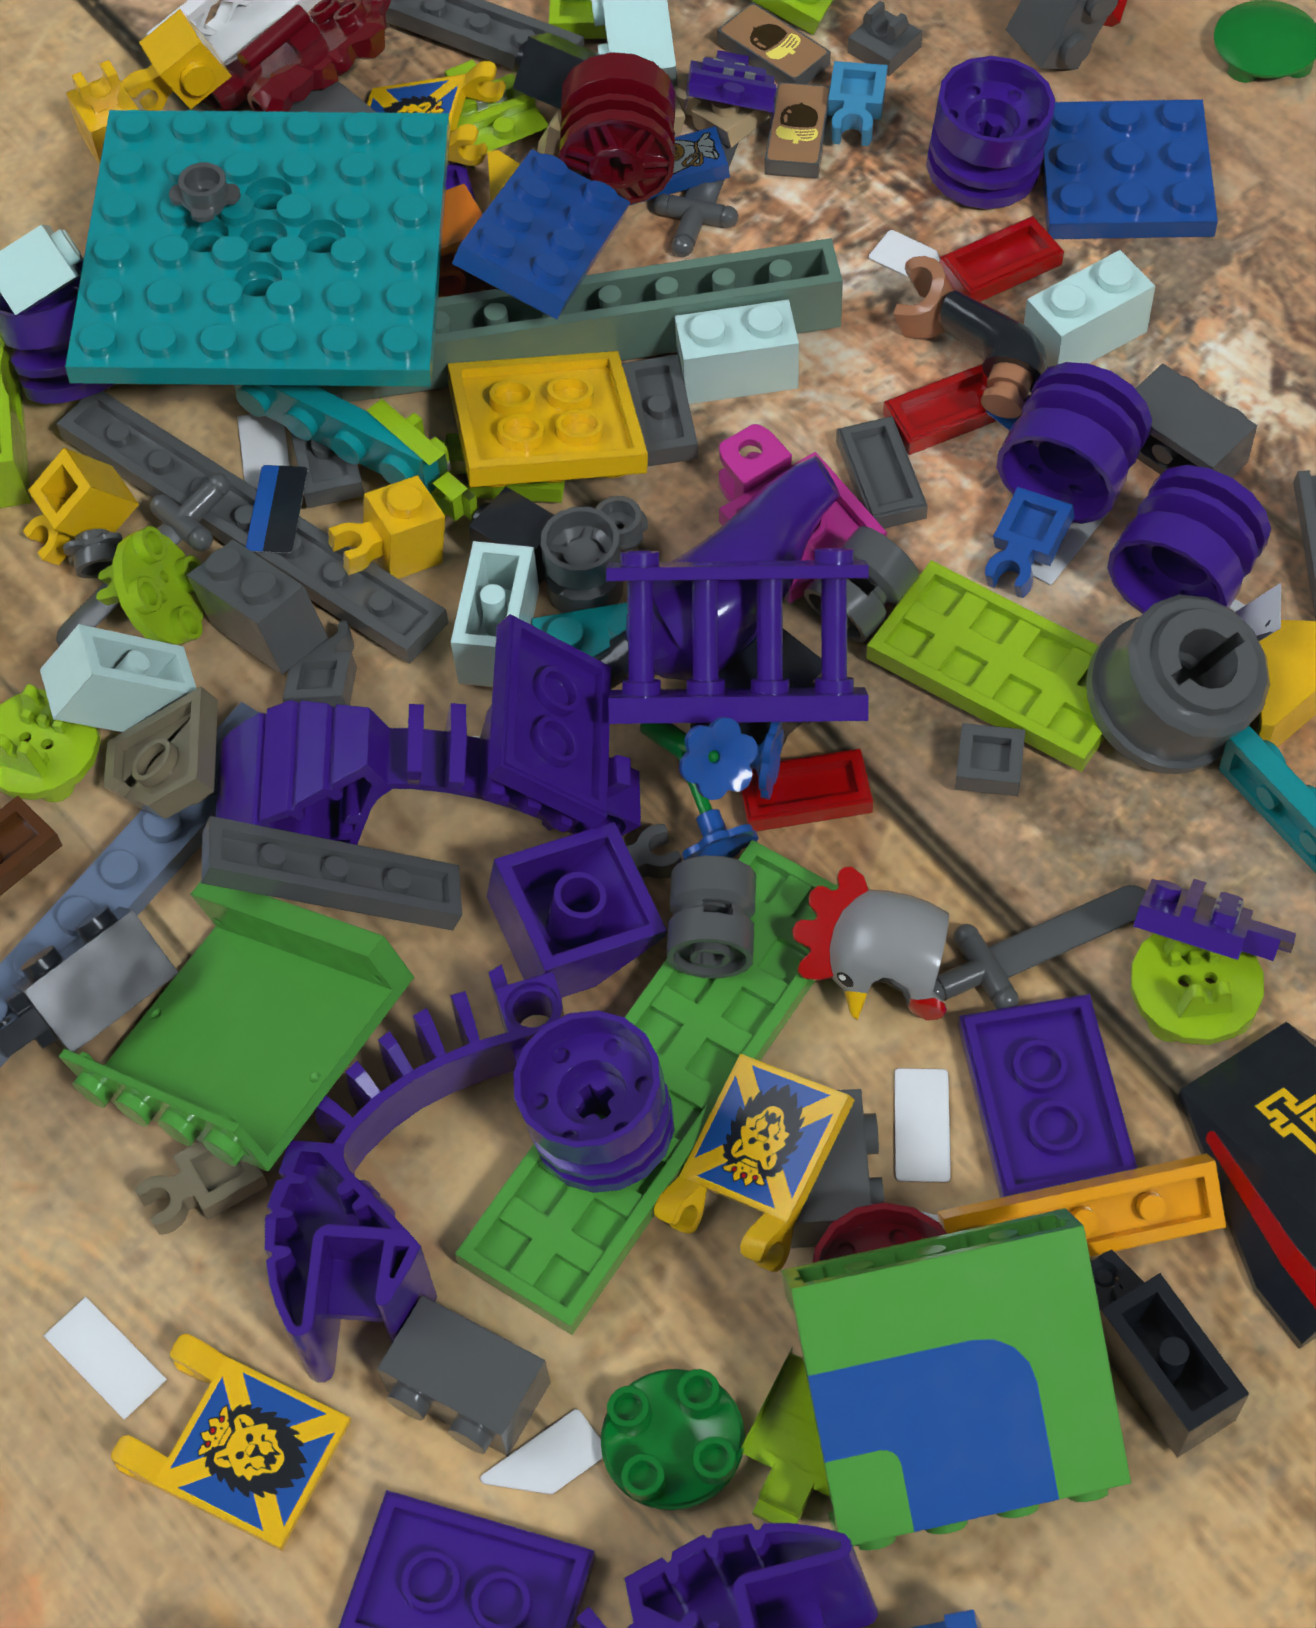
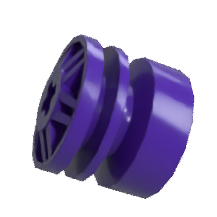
(990, 132)
(42, 346)
(1076, 438)
(1189, 539)
(589, 1067)

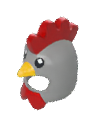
(874, 938)

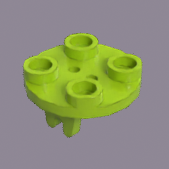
(154, 587)
(30, 768)
(1202, 1010)

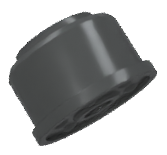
(1177, 683)

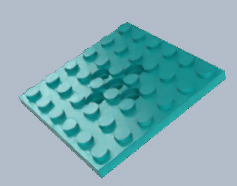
(300, 282)

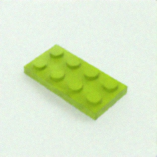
(993, 662)

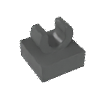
(884, 39)

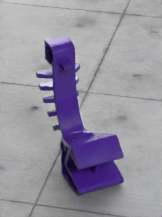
(327, 766)
(333, 1236)
(752, 1580)

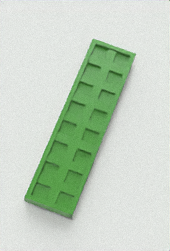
(564, 1244)

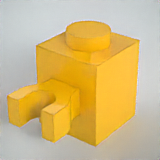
(181, 64)
(92, 103)
(74, 498)
(398, 530)

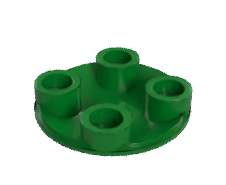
(1266, 40)
(672, 1438)

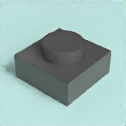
(990, 759)

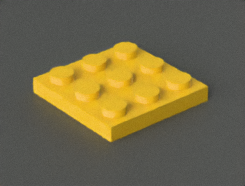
(546, 419)

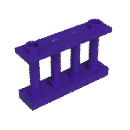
(706, 696)

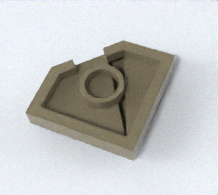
(166, 757)

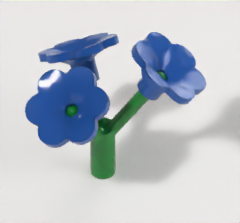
(720, 761)

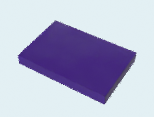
(550, 721)
(1045, 1094)
(463, 1572)

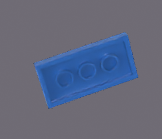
(542, 233)

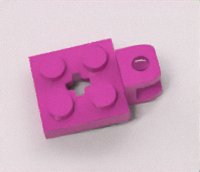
(749, 474)

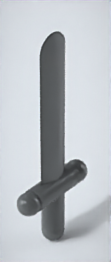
(697, 209)
(178, 524)
(998, 962)

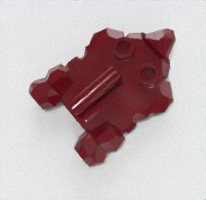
(302, 54)

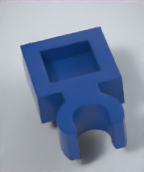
(1028, 533)

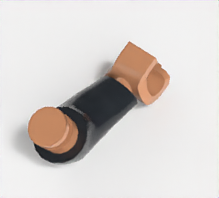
(1009, 349)

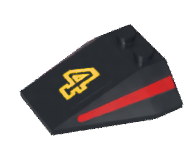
(1261, 1130)

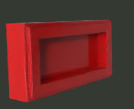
(1002, 260)
(940, 410)
(810, 792)

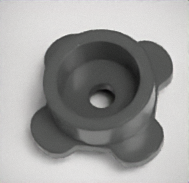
(204, 191)
(92, 551)

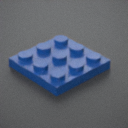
(1128, 170)

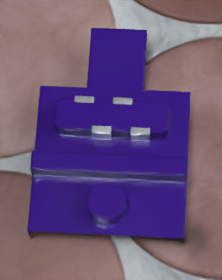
(731, 82)
(1209, 922)

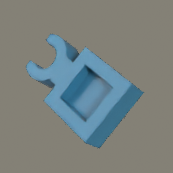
(856, 98)

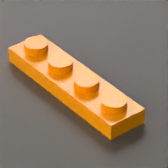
(1116, 1208)

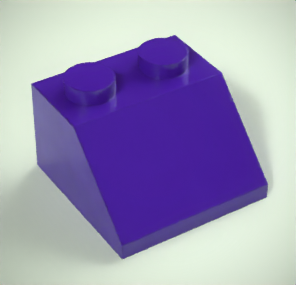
(574, 908)

